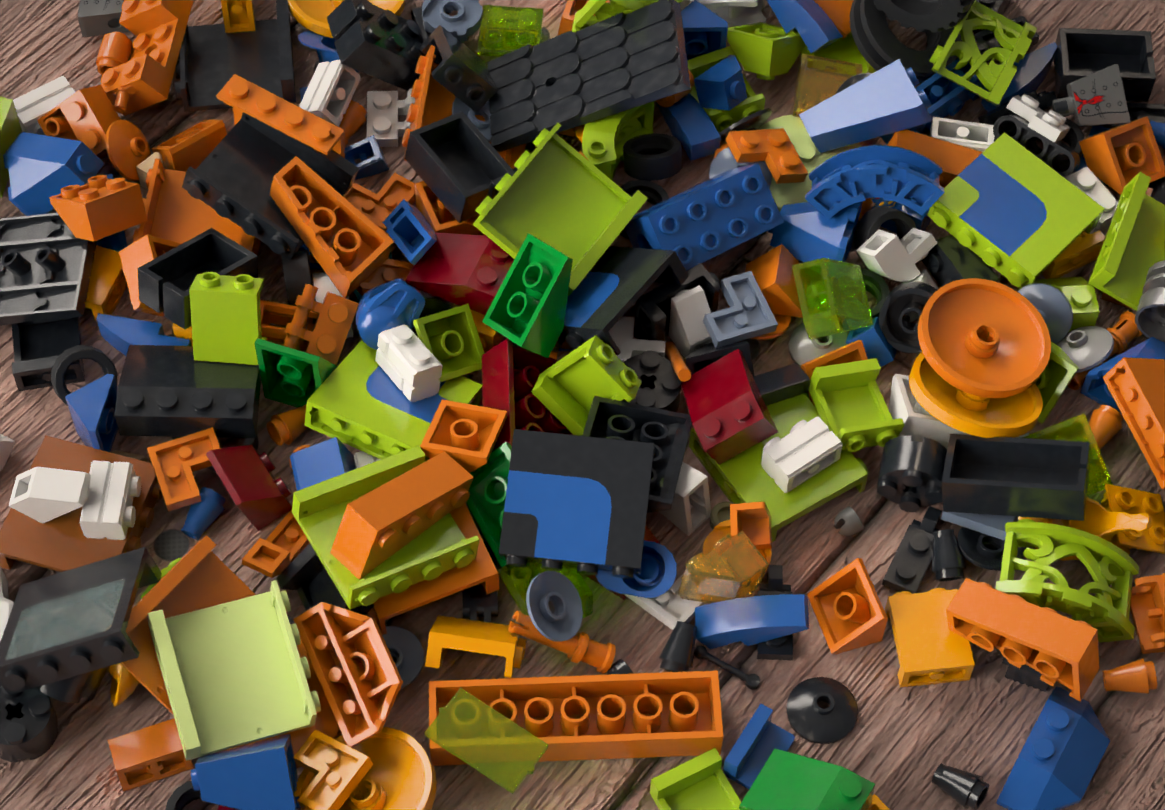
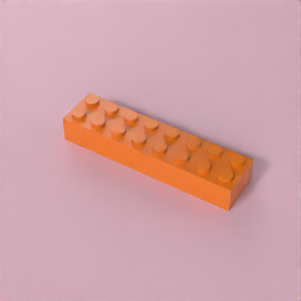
(600, 713)

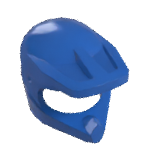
(391, 307)

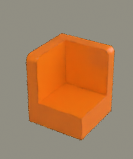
(754, 521)

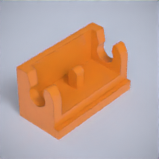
(1148, 612)
(148, 755)

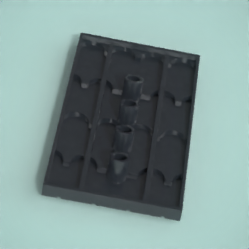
(588, 74)
(42, 269)

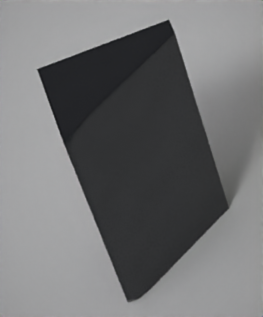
(782, 383)

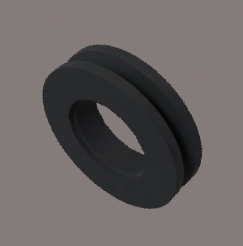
(881, 46)

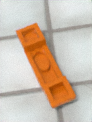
(279, 549)

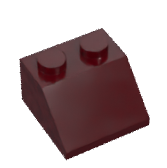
(251, 483)

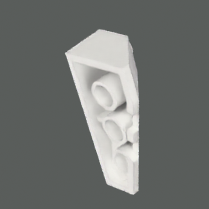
(916, 419)

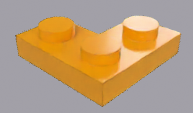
(336, 770)

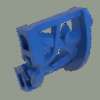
(875, 173)

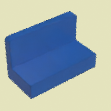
(755, 747)

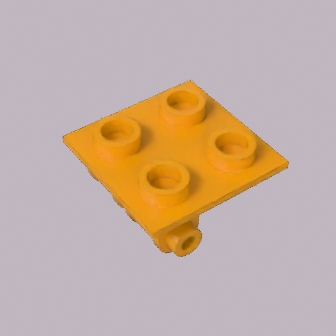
(1135, 502)

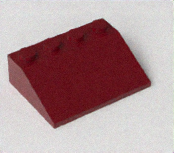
(507, 385)

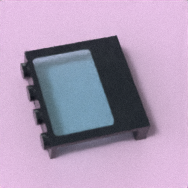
(73, 621)

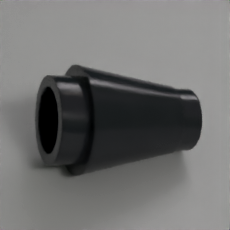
(947, 557)
(679, 649)
(961, 785)

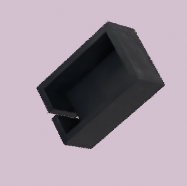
(376, 42)
(1091, 50)
(456, 164)
(167, 279)

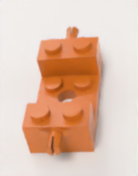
(155, 52)

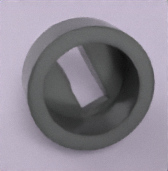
(848, 522)

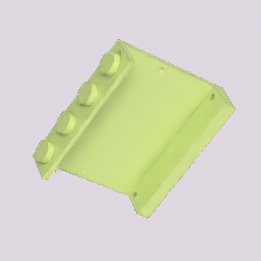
(234, 672)

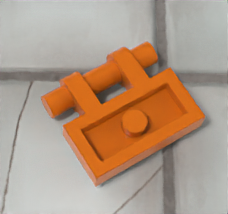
(330, 327)

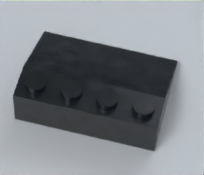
(177, 396)
(651, 425)

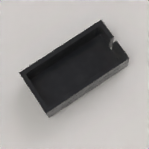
(1016, 477)

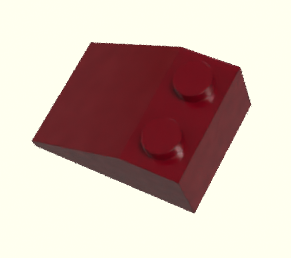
(462, 270)
(727, 408)

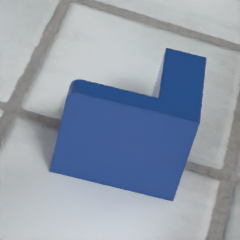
(874, 342)

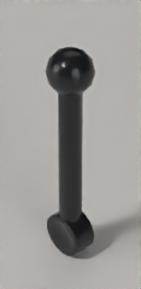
(752, 681)

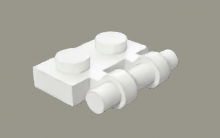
(383, 114)

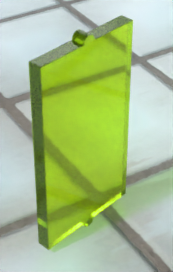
(486, 740)

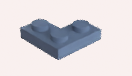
(747, 312)

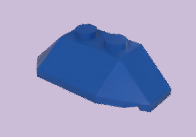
(1056, 757)

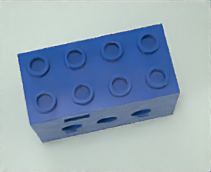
(708, 217)

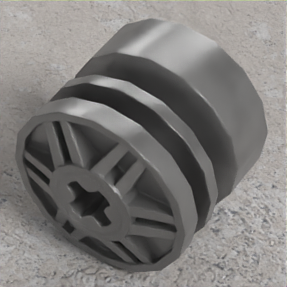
(1151, 307)

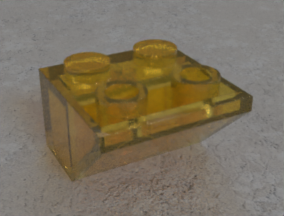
(819, 80)
(725, 573)

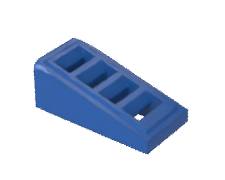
(363, 149)

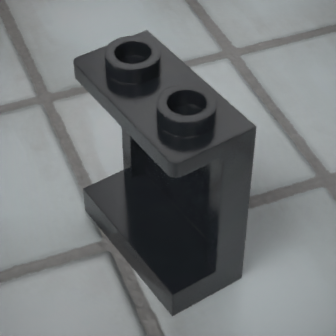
(460, 69)
(654, 307)
(39, 346)
(313, 582)

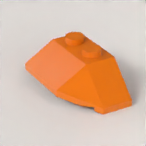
(351, 668)

